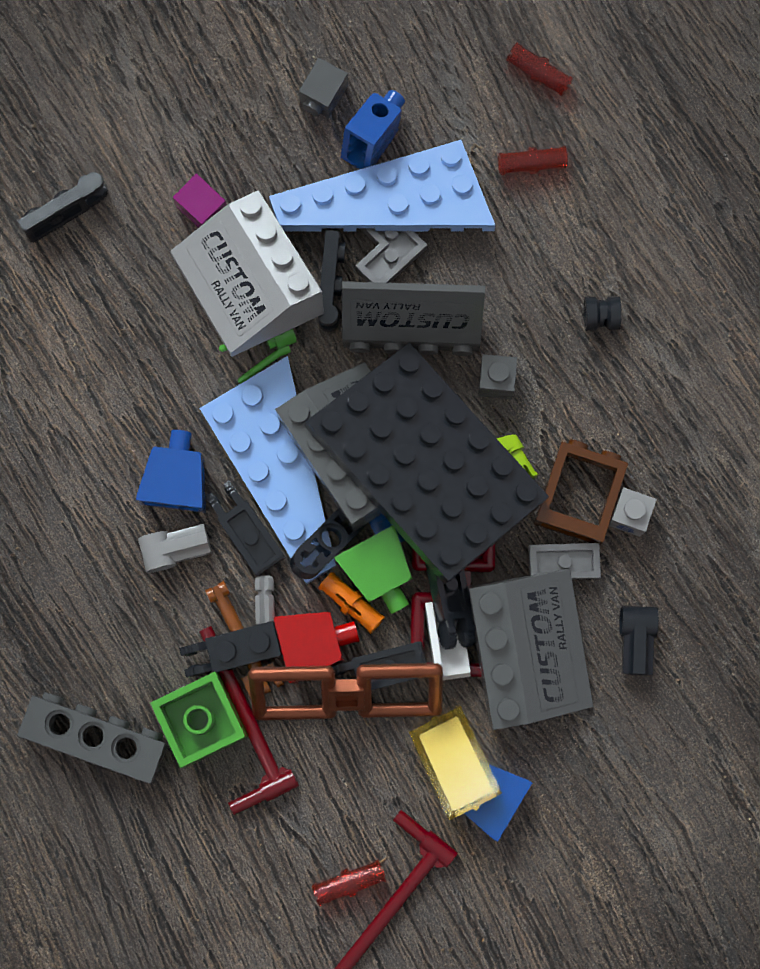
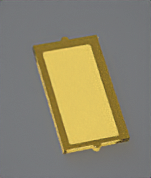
(455, 763)

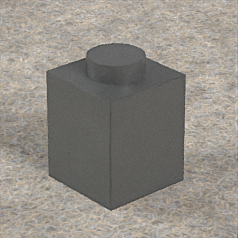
(323, 88)
(497, 376)

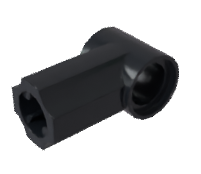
(638, 628)

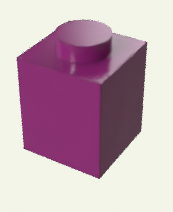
(198, 201)

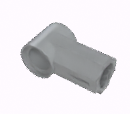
(165, 549)

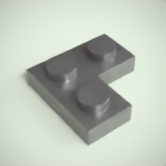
(391, 255)
(580, 558)

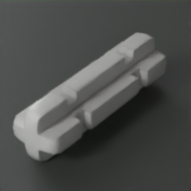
(264, 600)

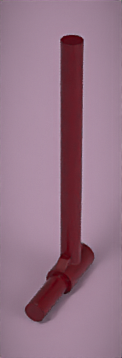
(277, 780)
(434, 852)

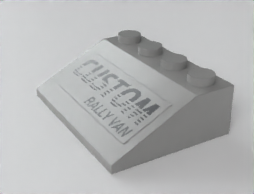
(248, 275)

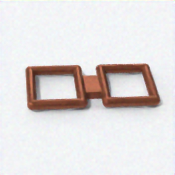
(346, 693)

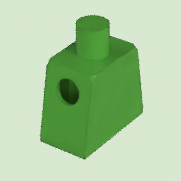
(378, 568)

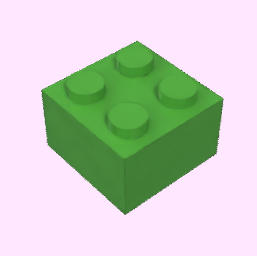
(199, 720)

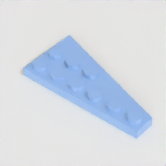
(399, 195)
(269, 458)

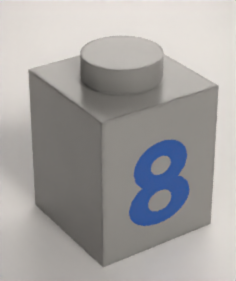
(632, 512)

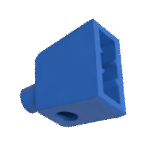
(372, 129)
(174, 476)
(497, 812)

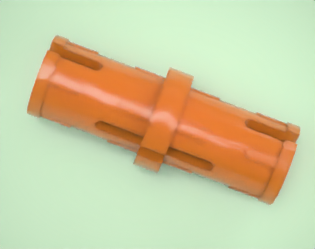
(351, 602)

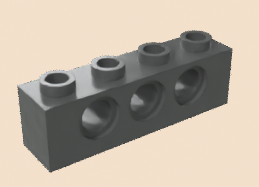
(39, 728)

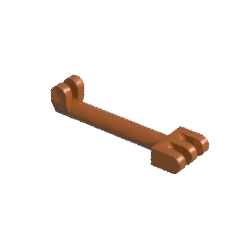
(219, 595)

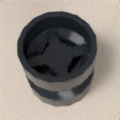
(602, 313)

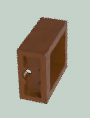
(571, 526)

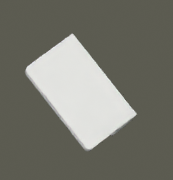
(453, 661)

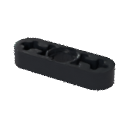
(330, 552)

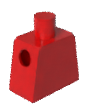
(313, 639)

